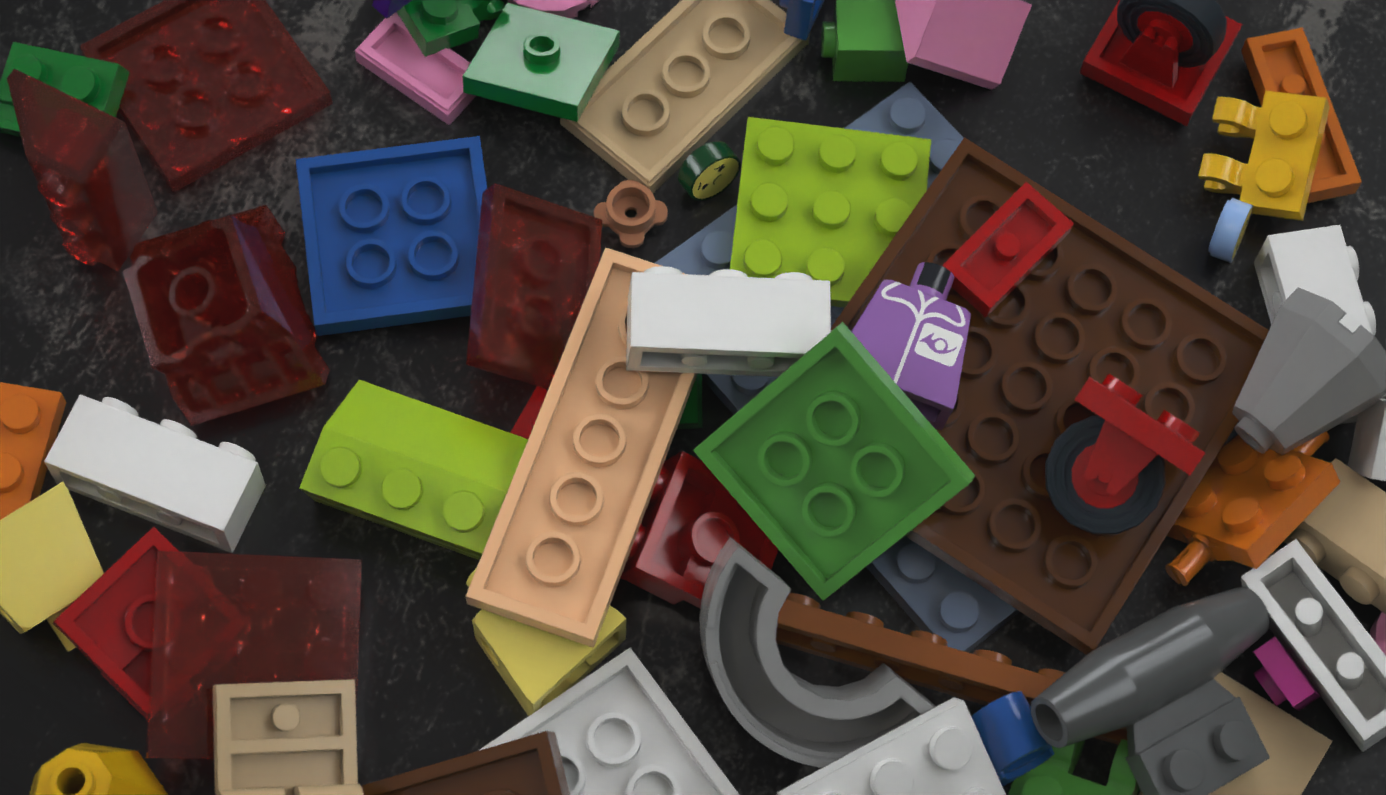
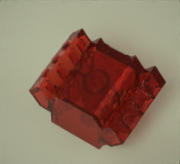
(224, 315)

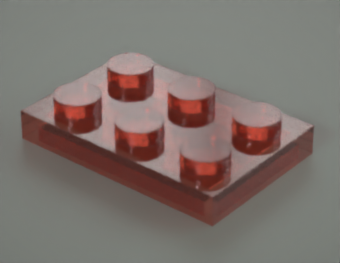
(528, 283)

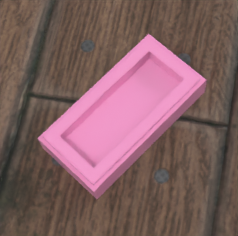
(430, 81)

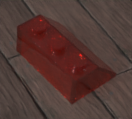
(83, 171)

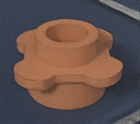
(636, 197)

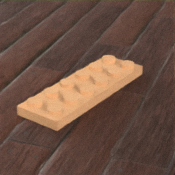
(582, 473)

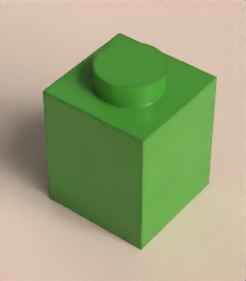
(865, 41)

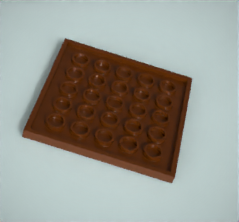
(1076, 316)

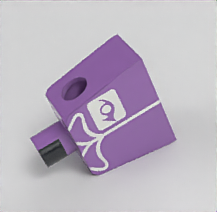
(919, 339)

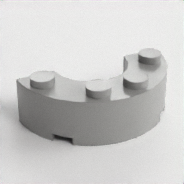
(772, 704)

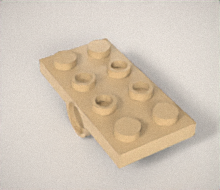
(285, 738)

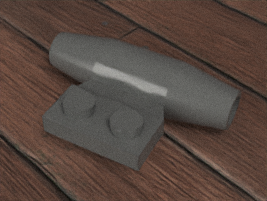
(1161, 686)

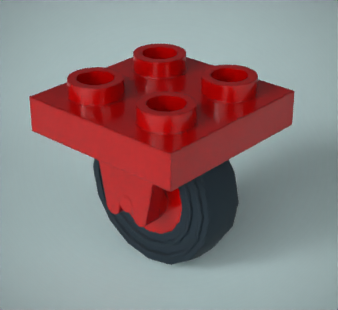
(1162, 52)
(1111, 466)

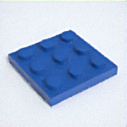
(392, 233)

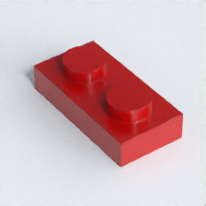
(1007, 248)

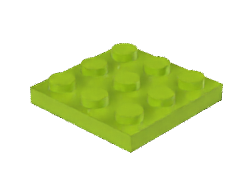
(823, 200)

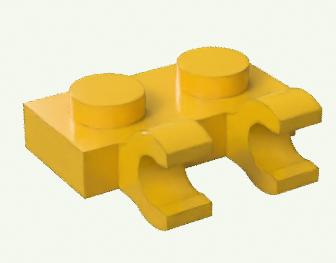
(1282, 155)

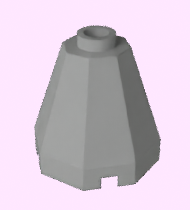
(1308, 376)

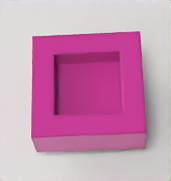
(1283, 677)

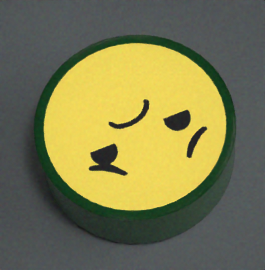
(709, 170)

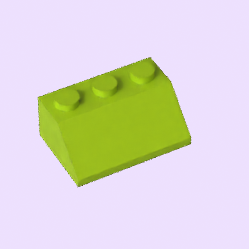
(413, 468)

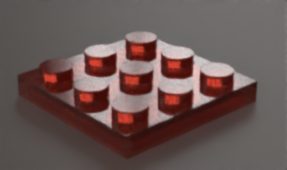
(208, 81)
(242, 624)

